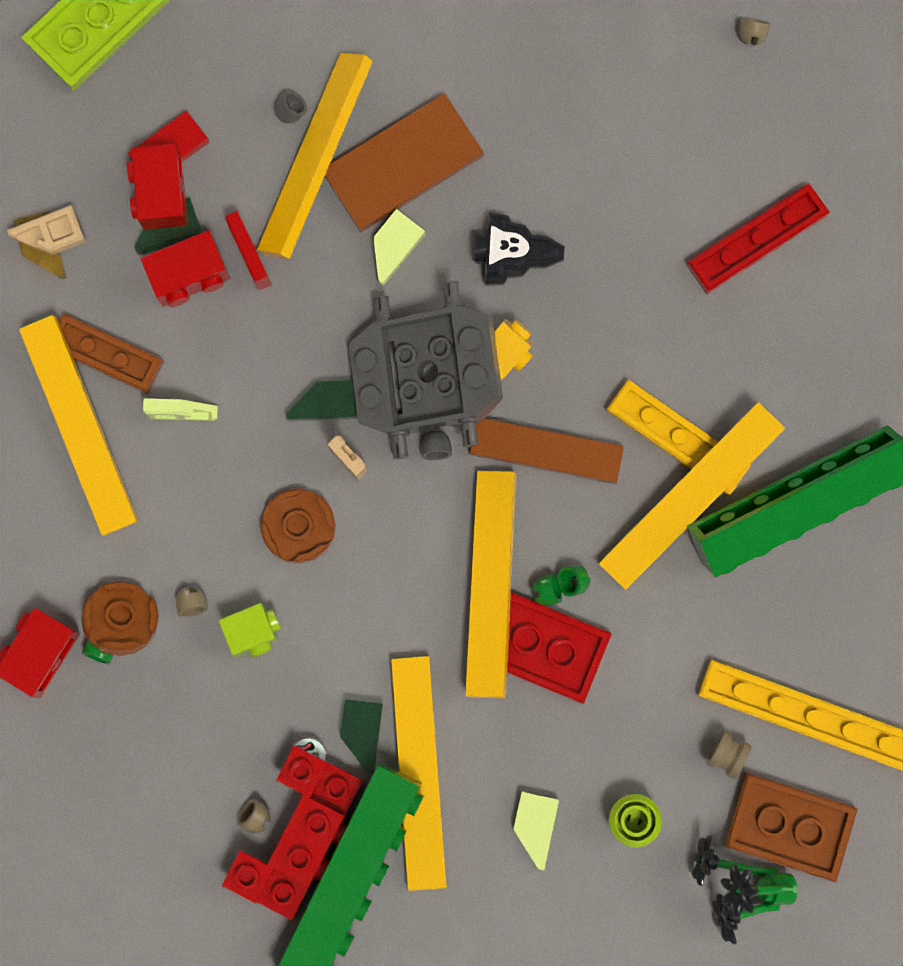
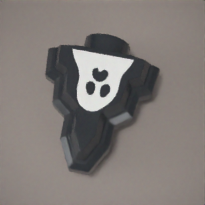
(511, 250)

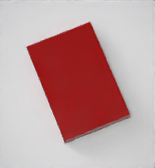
(553, 649)

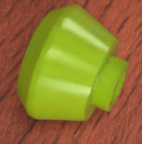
(639, 808)

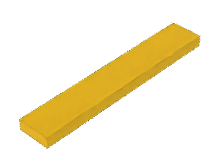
(315, 155)
(78, 425)
(692, 495)
(491, 585)
(803, 714)
(419, 761)

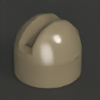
(753, 28)
(190, 602)
(253, 816)

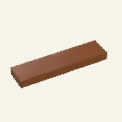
(548, 451)

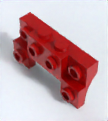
(306, 840)

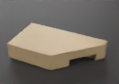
(51, 232)
(347, 457)

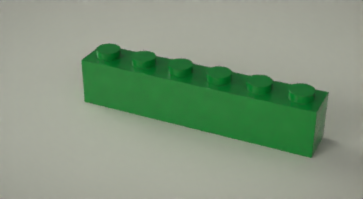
(799, 502)
(354, 869)

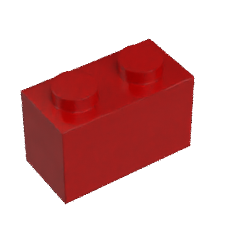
(158, 187)
(185, 269)
(36, 652)

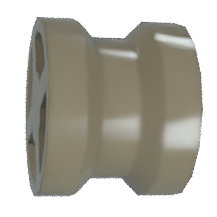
(729, 755)

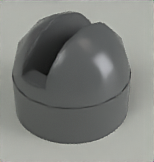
(290, 107)
(436, 446)

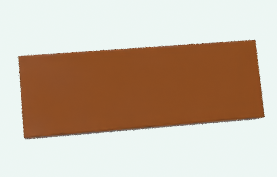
(110, 355)

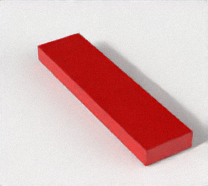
(757, 238)

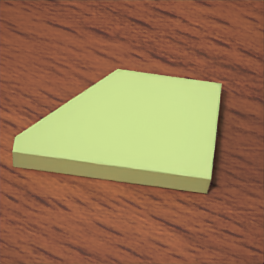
(394, 244)
(179, 410)
(535, 825)

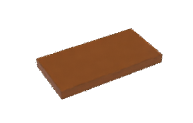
(403, 162)

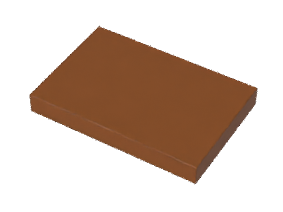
(790, 827)

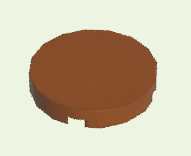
(298, 526)
(119, 618)

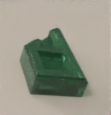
(162, 237)
(325, 402)
(361, 731)

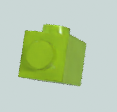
(251, 630)

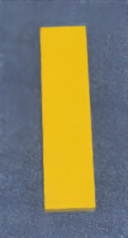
(664, 427)

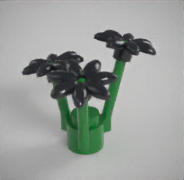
(772, 889)

